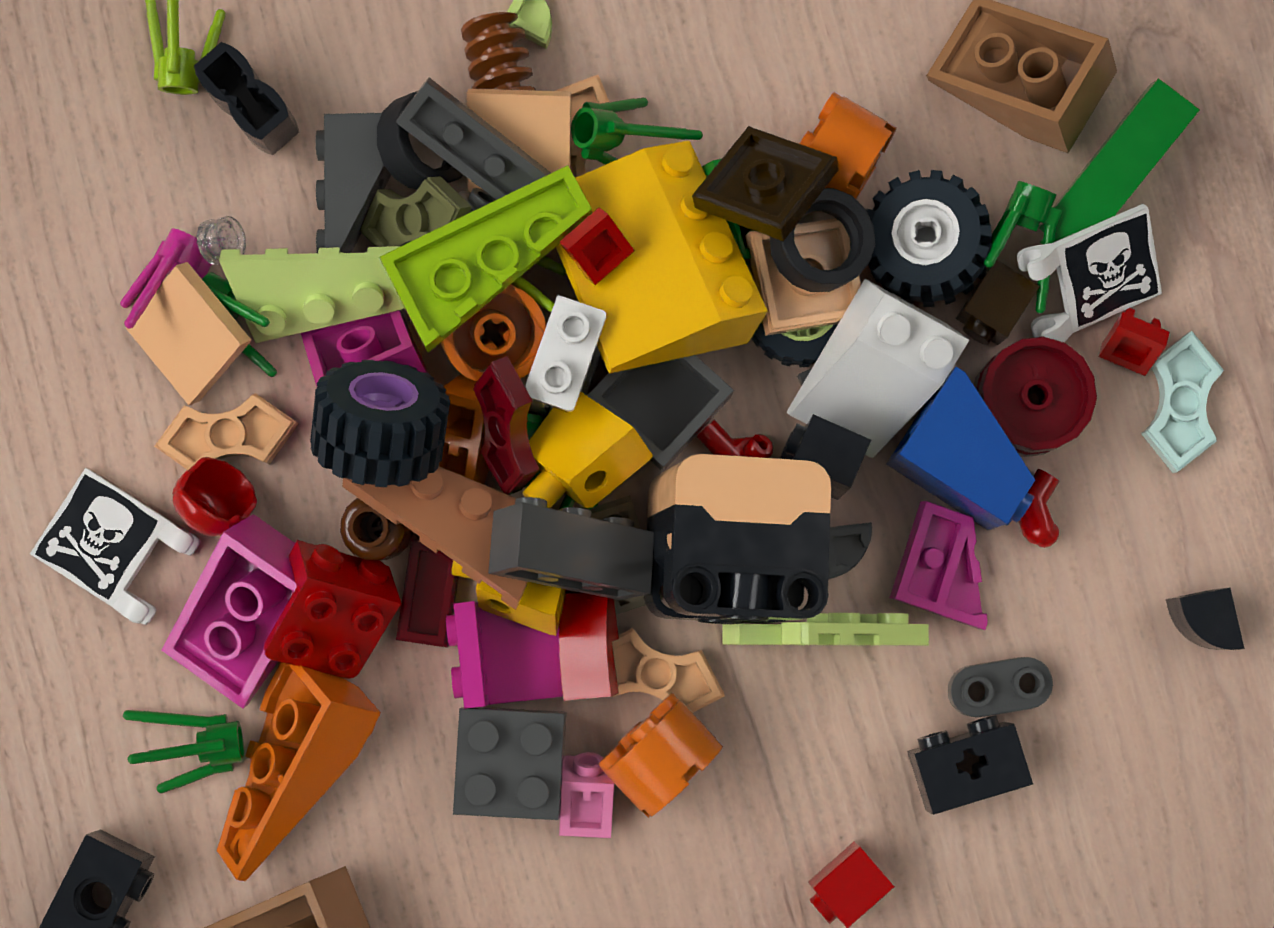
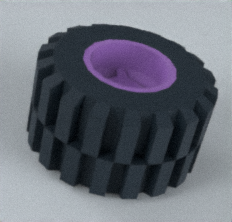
(379, 423)

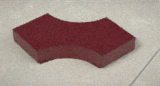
(505, 414)

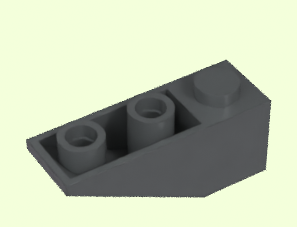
(350, 176)

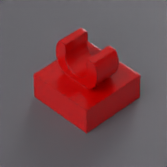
(597, 246)
(1134, 342)

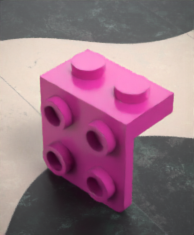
(501, 659)

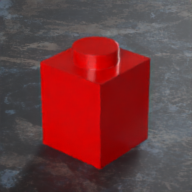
(848, 886)

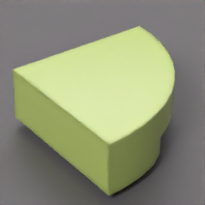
(534, 18)

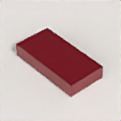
(427, 597)

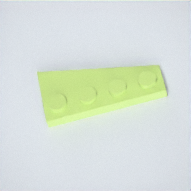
(310, 288)

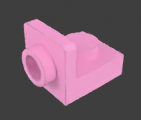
(585, 797)

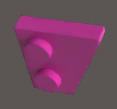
(941, 566)

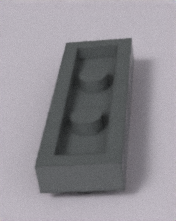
(468, 142)

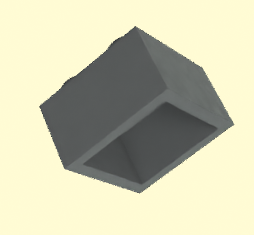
(665, 403)
(509, 763)

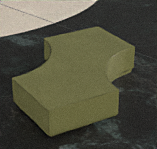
(400, 219)

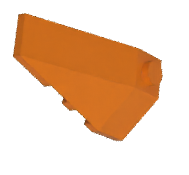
(306, 744)

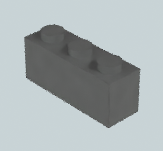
(571, 550)

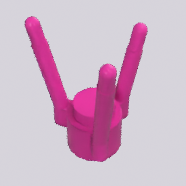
(175, 250)

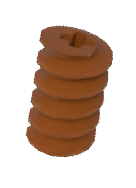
(493, 53)

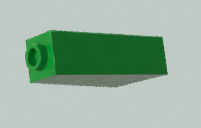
(1124, 159)

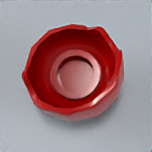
(213, 496)

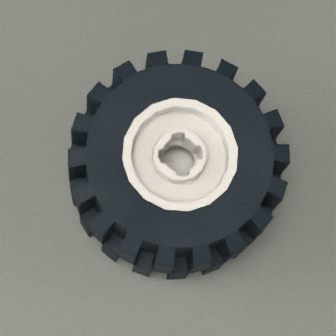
(929, 238)

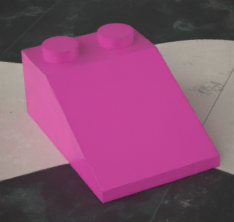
(235, 610)

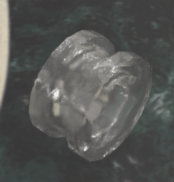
(219, 235)

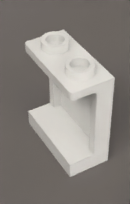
(565, 356)

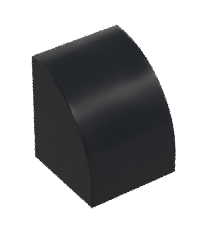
(1207, 619)

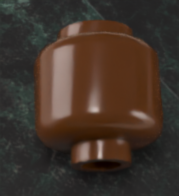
(361, 533)

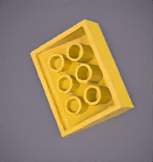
(685, 280)

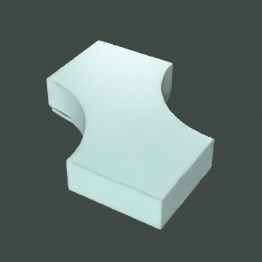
(1181, 422)

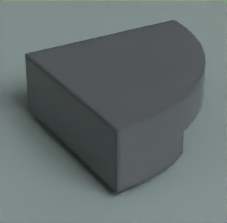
(847, 547)

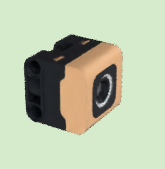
(739, 539)

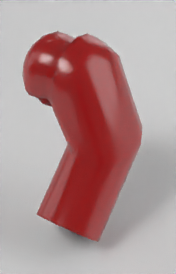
(1037, 522)

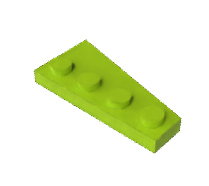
(474, 258)

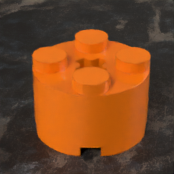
(852, 137)
(519, 335)
(660, 755)

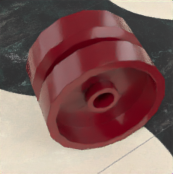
(1060, 382)

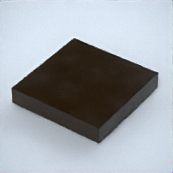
(765, 183)

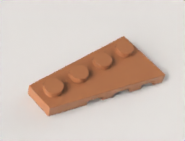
(449, 517)

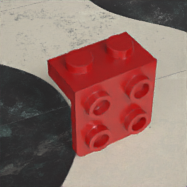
(334, 611)

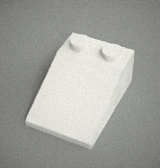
(878, 366)

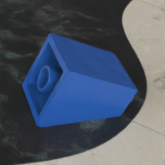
(965, 456)

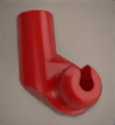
(720, 443)

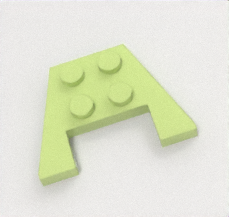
(832, 630)

